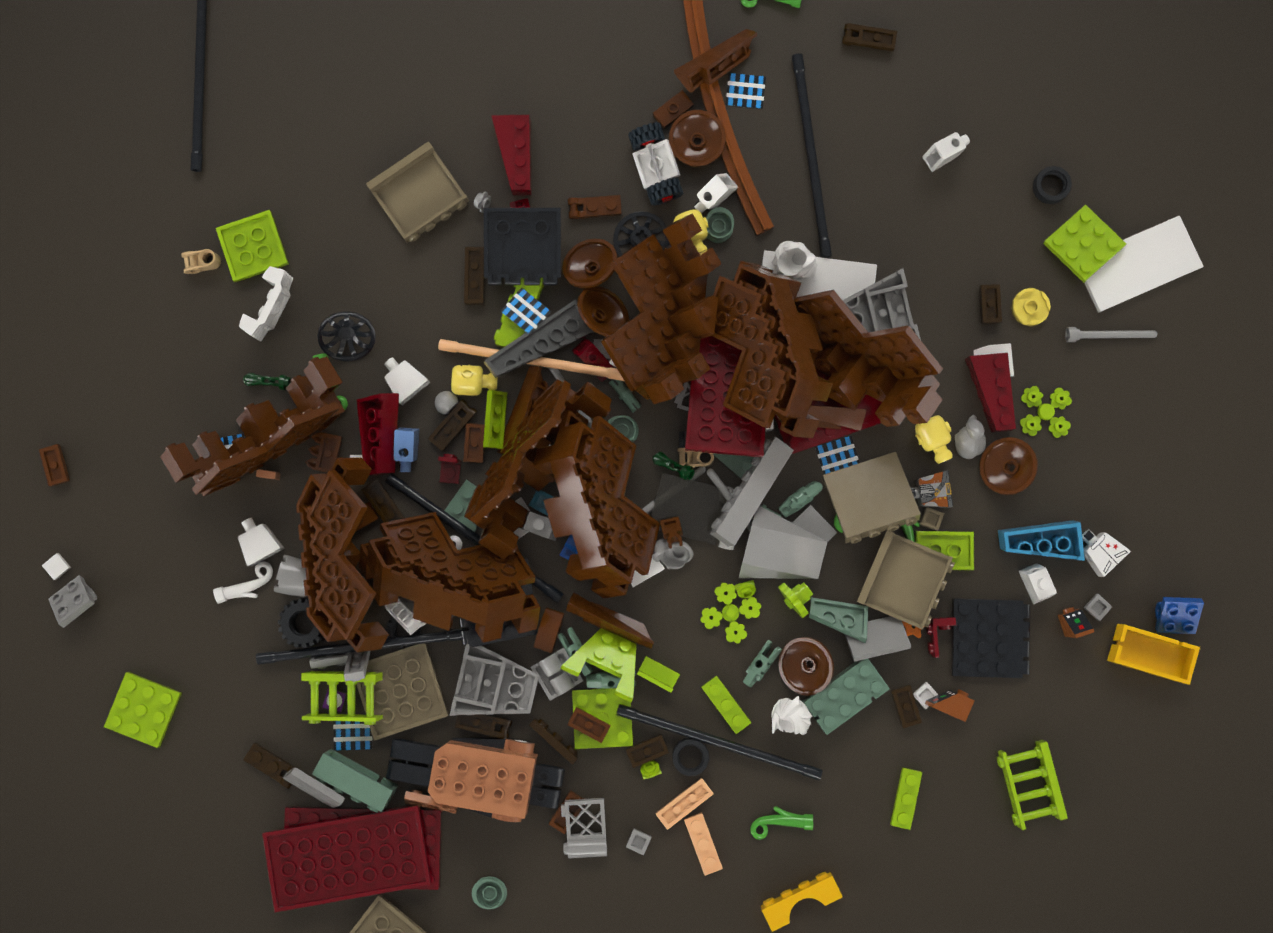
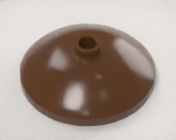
(694, 126)
(589, 263)
(602, 310)
(997, 461)
(796, 670)

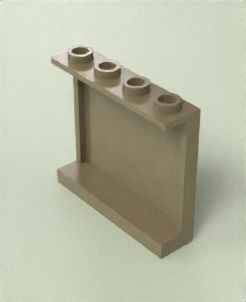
(418, 192)
(871, 497)
(905, 580)

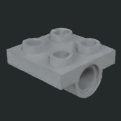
(72, 601)
(552, 678)

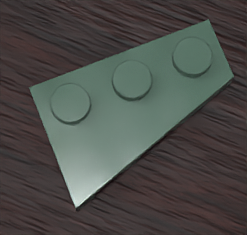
(841, 616)

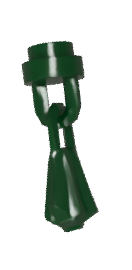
(253, 379)
(661, 459)

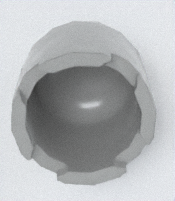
(291, 577)

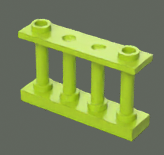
(333, 679)
(1051, 788)

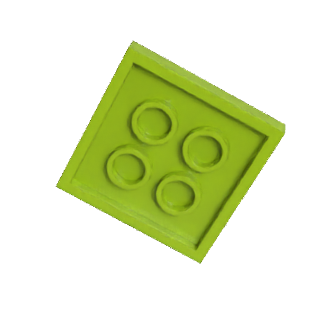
(1084, 243)
(252, 245)
(603, 705)
(142, 709)

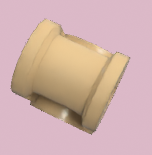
(197, 261)
(693, 458)

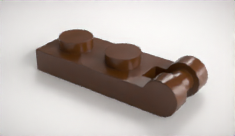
(595, 206)

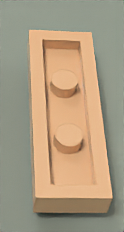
(684, 803)
(703, 843)

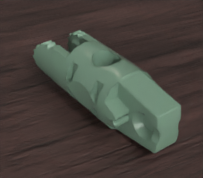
(800, 498)
(570, 649)
(756, 673)
(603, 680)

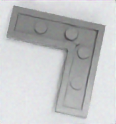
(355, 663)

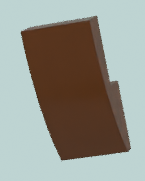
(548, 630)

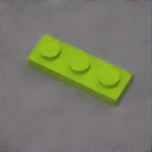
(495, 419)
(726, 704)
(906, 798)

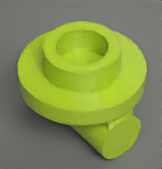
(745, 589)
(650, 769)

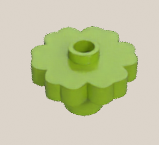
(796, 597)

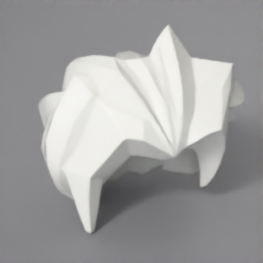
(794, 260)
(791, 716)

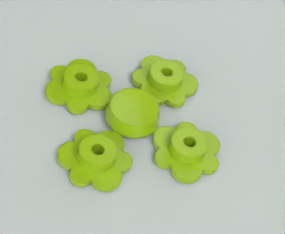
(1045, 411)
(730, 613)

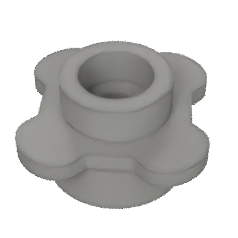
(482, 201)

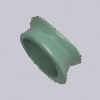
(720, 224)
(626, 426)
(489, 892)

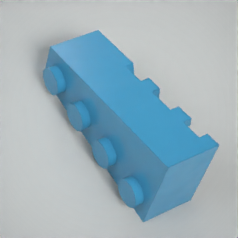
(1050, 539)

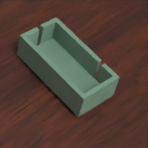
(846, 695)
(354, 780)

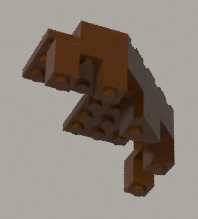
(674, 315)
(776, 347)
(881, 363)
(265, 432)
(491, 503)
(606, 526)
(472, 583)
(333, 585)

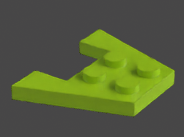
(610, 654)

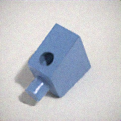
(408, 439)

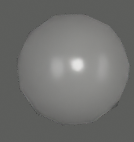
(445, 402)

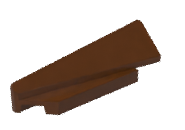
(716, 61)
(531, 389)
(835, 417)
(609, 620)

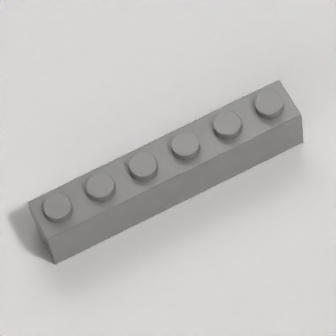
(751, 492)

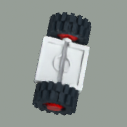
(655, 163)

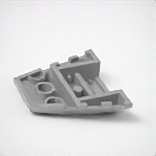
(883, 304)
(781, 549)
(492, 685)

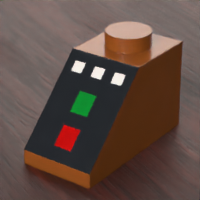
(1074, 623)
(952, 703)

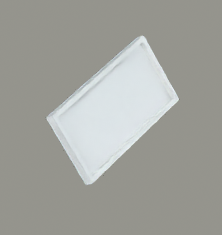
(1144, 264)
(831, 274)

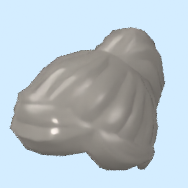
(970, 439)
(674, 557)

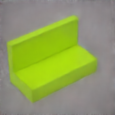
(658, 674)

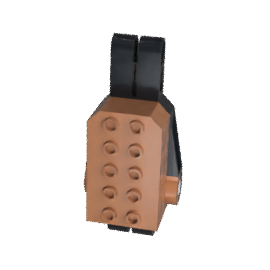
(479, 774)

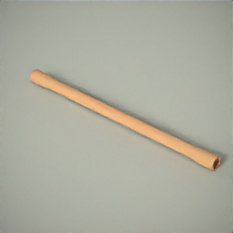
(610, 373)

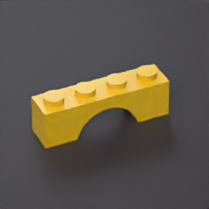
(778, 910)

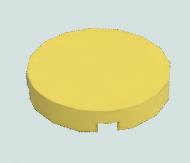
(1030, 307)

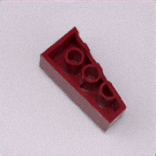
(515, 146)
(994, 389)
(377, 425)

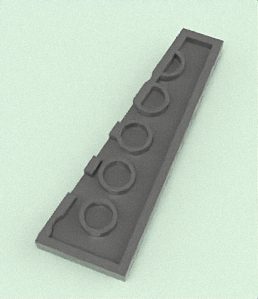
(552, 334)

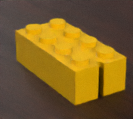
(1153, 654)

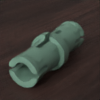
(625, 395)

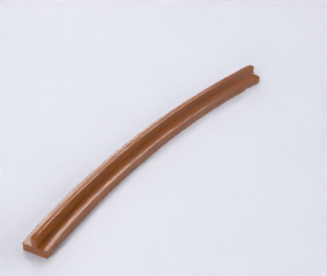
(714, 104)

